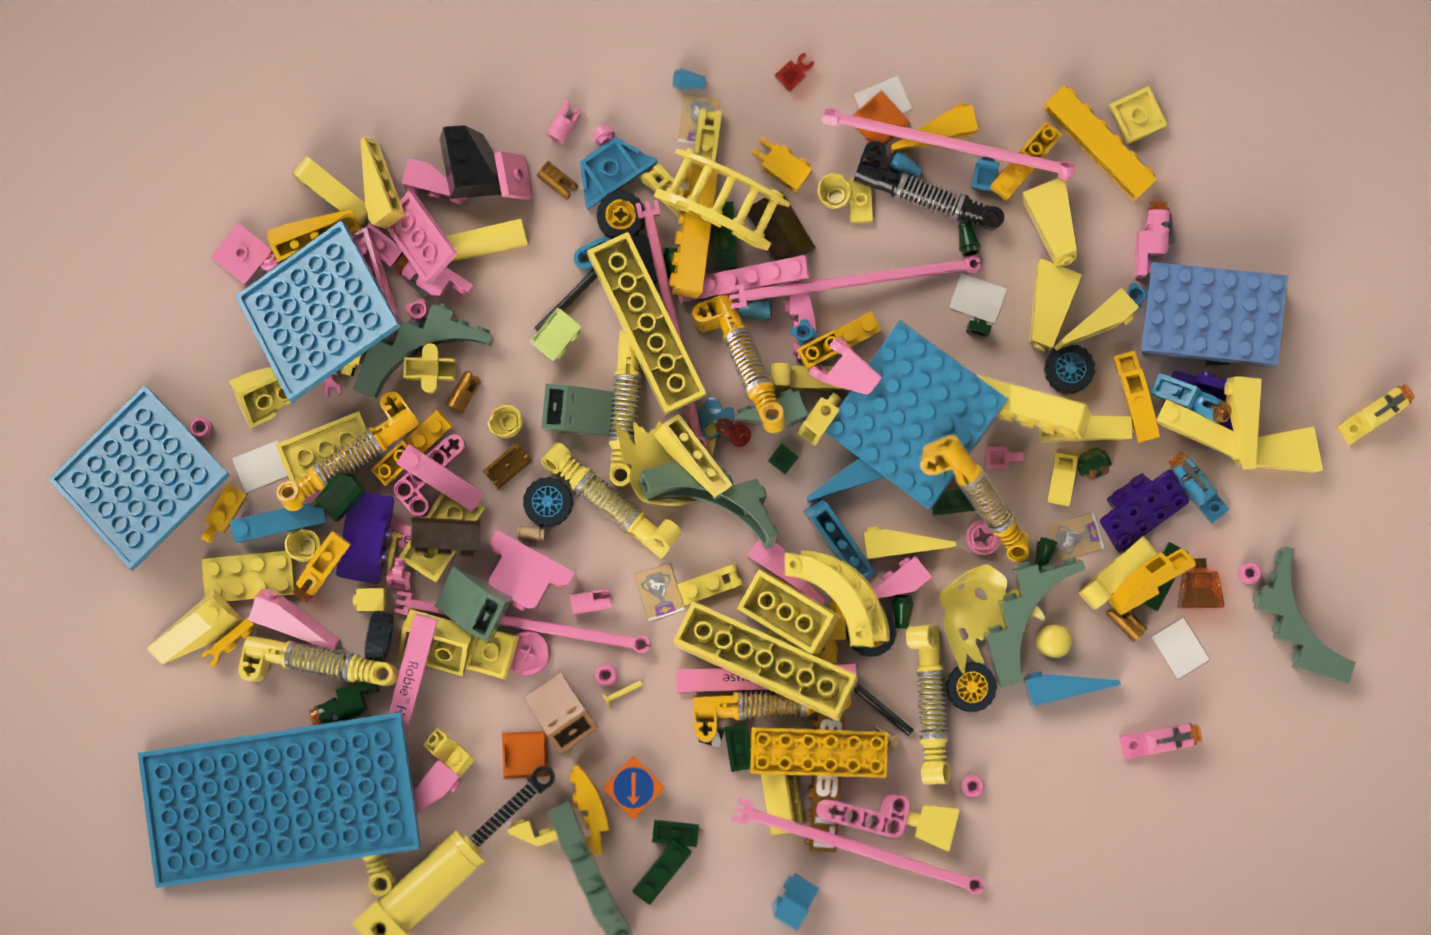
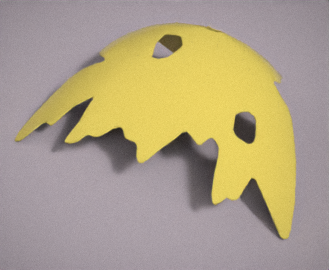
(649, 454)
(972, 613)

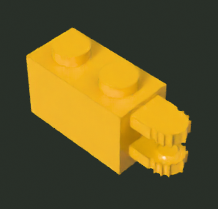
(783, 166)

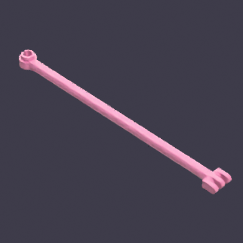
(1064, 169)
(849, 281)
(665, 291)
(532, 625)
(854, 846)

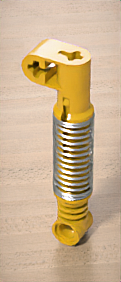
(748, 360)
(372, 442)
(972, 477)
(742, 706)

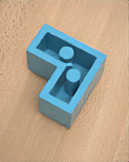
(795, 901)

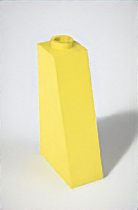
(1052, 218)
(1051, 300)
(1099, 429)
(1288, 451)

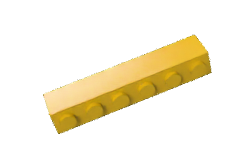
(1099, 143)
(692, 239)

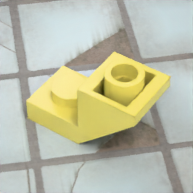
(1062, 479)
(449, 752)
(525, 831)

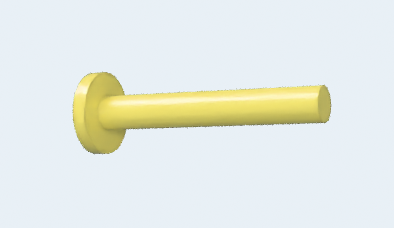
(394, 535)
(626, 690)

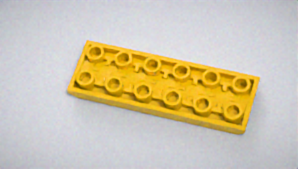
(819, 752)

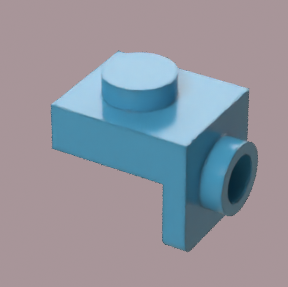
(984, 174)

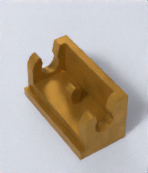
(507, 465)

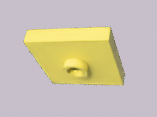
(1138, 115)
(492, 656)

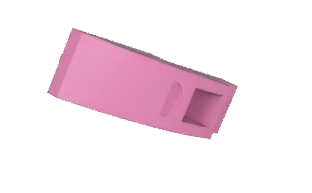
(800, 307)

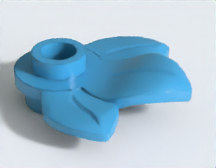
(713, 411)

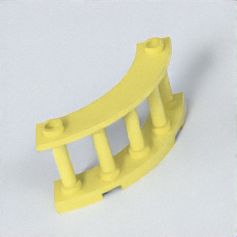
(714, 214)
(848, 589)

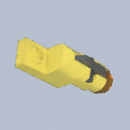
(1375, 413)

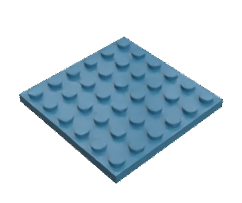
(317, 311)
(914, 404)
(139, 477)

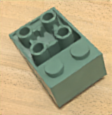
(792, 408)
(577, 410)
(473, 604)

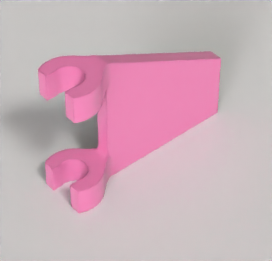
(849, 372)

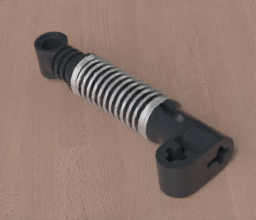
(922, 193)

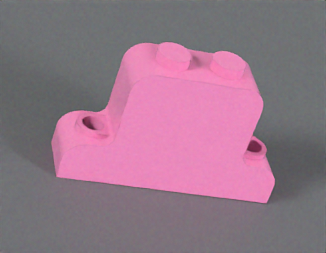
(525, 572)

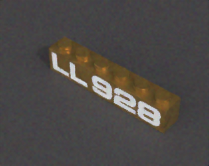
(824, 789)

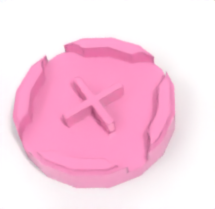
(530, 654)

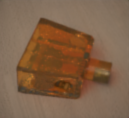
(1200, 588)

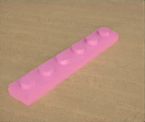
(753, 277)

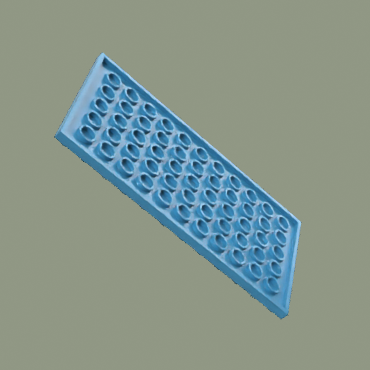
(279, 800)

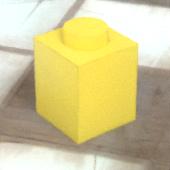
(370, 599)

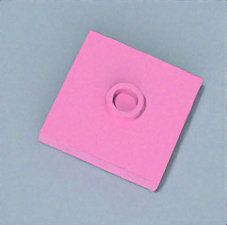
(513, 175)
(241, 254)

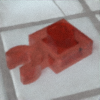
(792, 73)

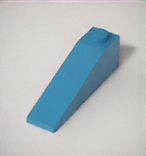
(852, 476)
(276, 523)
(837, 537)
(1050, 688)

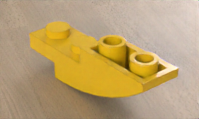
(1016, 174)
(853, 333)
(1137, 396)
(423, 439)
(1147, 578)
(589, 799)

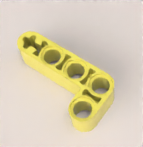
(330, 189)
(798, 378)
(1110, 578)

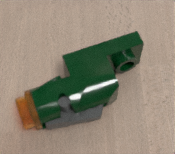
(347, 706)

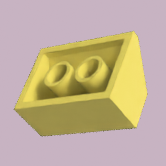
(448, 647)

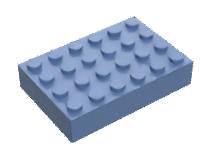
(1214, 314)

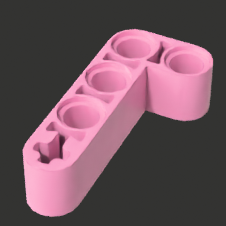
(417, 486)
(861, 816)

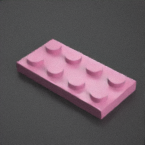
(422, 239)

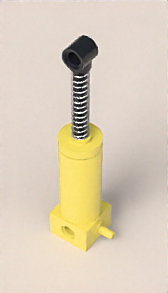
(442, 870)

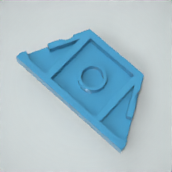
(611, 169)

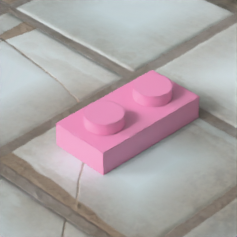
(386, 247)

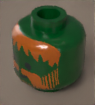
(1094, 463)

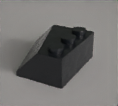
(468, 163)

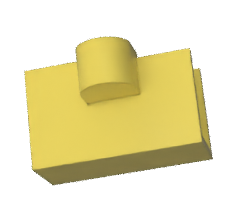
(429, 369)

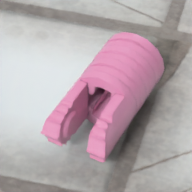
(562, 126)
(591, 601)

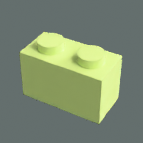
(555, 335)

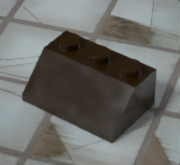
(783, 231)
(445, 536)

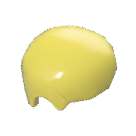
(834, 191)
(505, 421)
(302, 545)
(1053, 641)

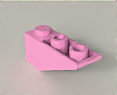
(425, 178)
(905, 580)

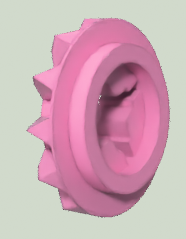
(977, 546)

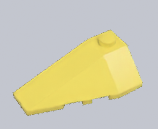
(258, 395)
(199, 627)

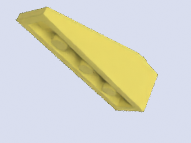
(379, 190)
(1108, 316)
(1244, 398)
(1198, 428)
(691, 455)
(890, 543)

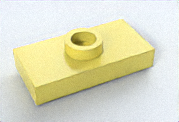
(860, 203)

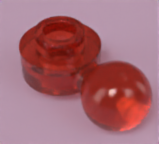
(725, 427)

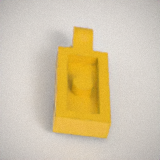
(223, 512)
(229, 641)

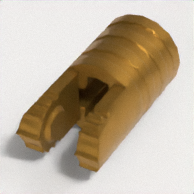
(554, 177)
(463, 392)
(1129, 625)

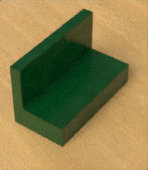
(339, 495)

